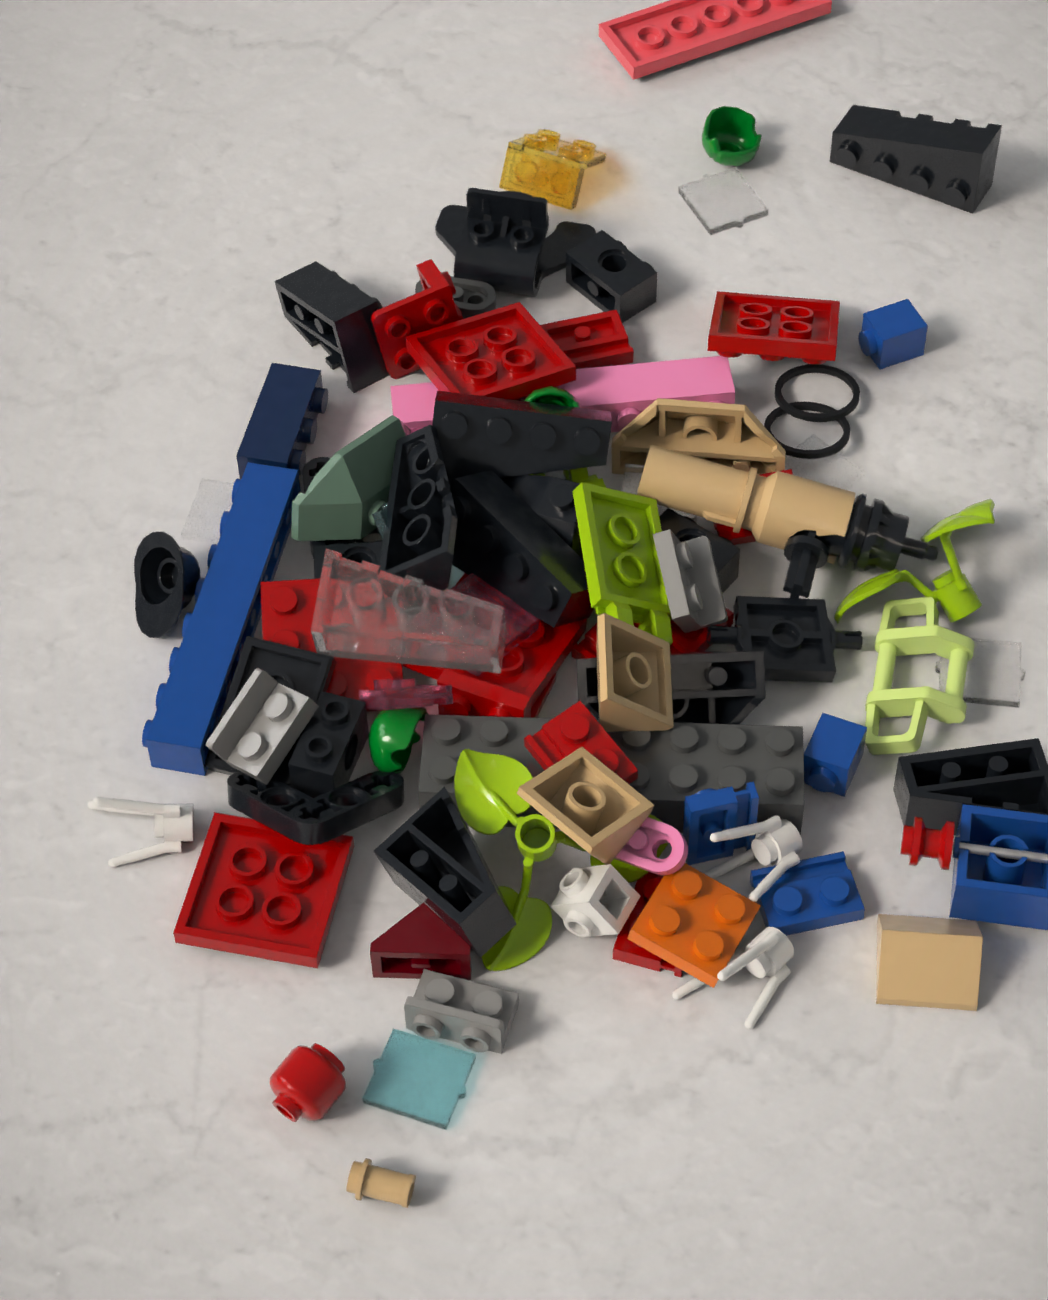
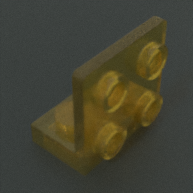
(548, 167)

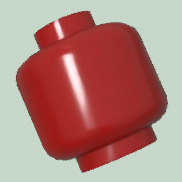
(307, 1083)

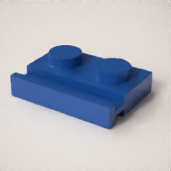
(714, 812)
(810, 895)

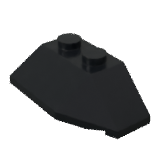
(705, 685)

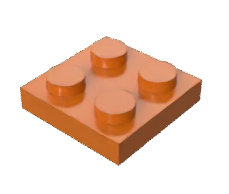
(694, 923)

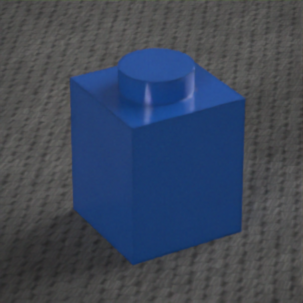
(893, 334)
(833, 754)

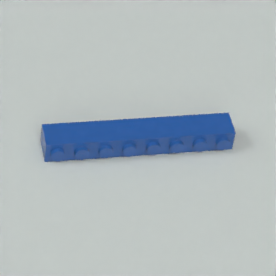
(222, 618)

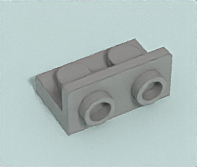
(690, 581)
(261, 726)
(461, 1012)

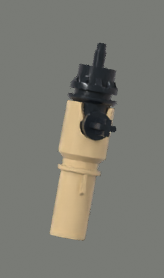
(784, 512)

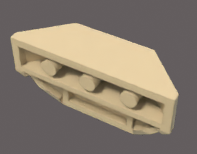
(700, 429)

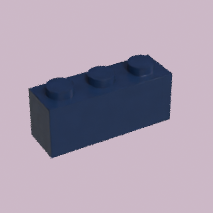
(284, 418)

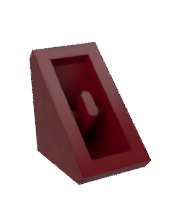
(418, 944)

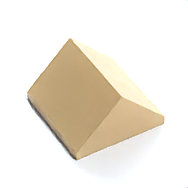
(632, 678)
(588, 803)
(928, 962)

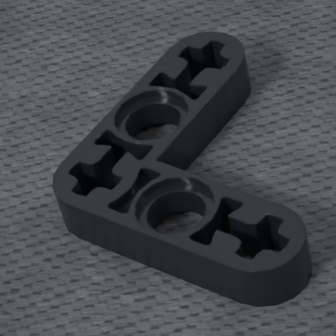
(318, 818)

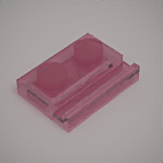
(404, 693)

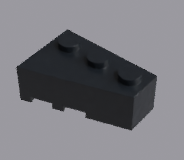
(337, 318)
(985, 776)
(442, 866)

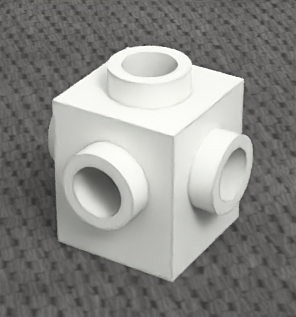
(594, 901)

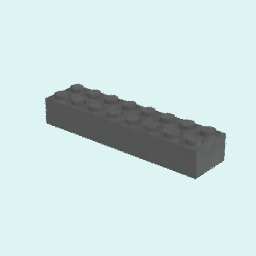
(668, 761)

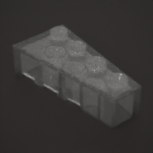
(403, 621)

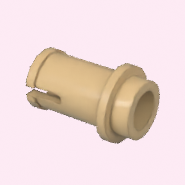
(380, 1183)

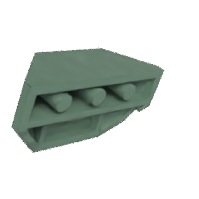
(349, 487)

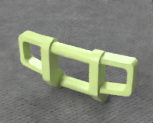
(914, 701)

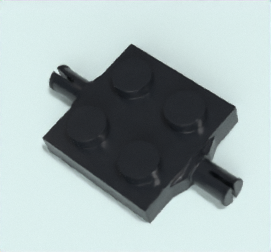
(792, 634)

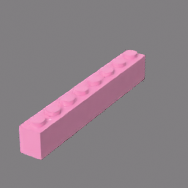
(617, 388)

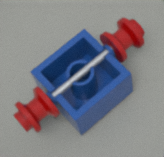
(996, 867)

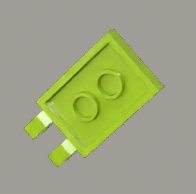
(622, 557)

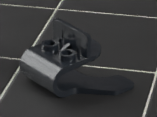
(505, 240)

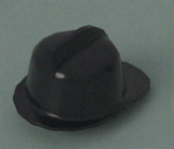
(164, 583)

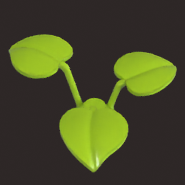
(952, 587)
(489, 799)

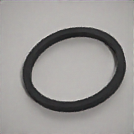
(817, 417)
(811, 454)

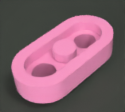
(643, 846)

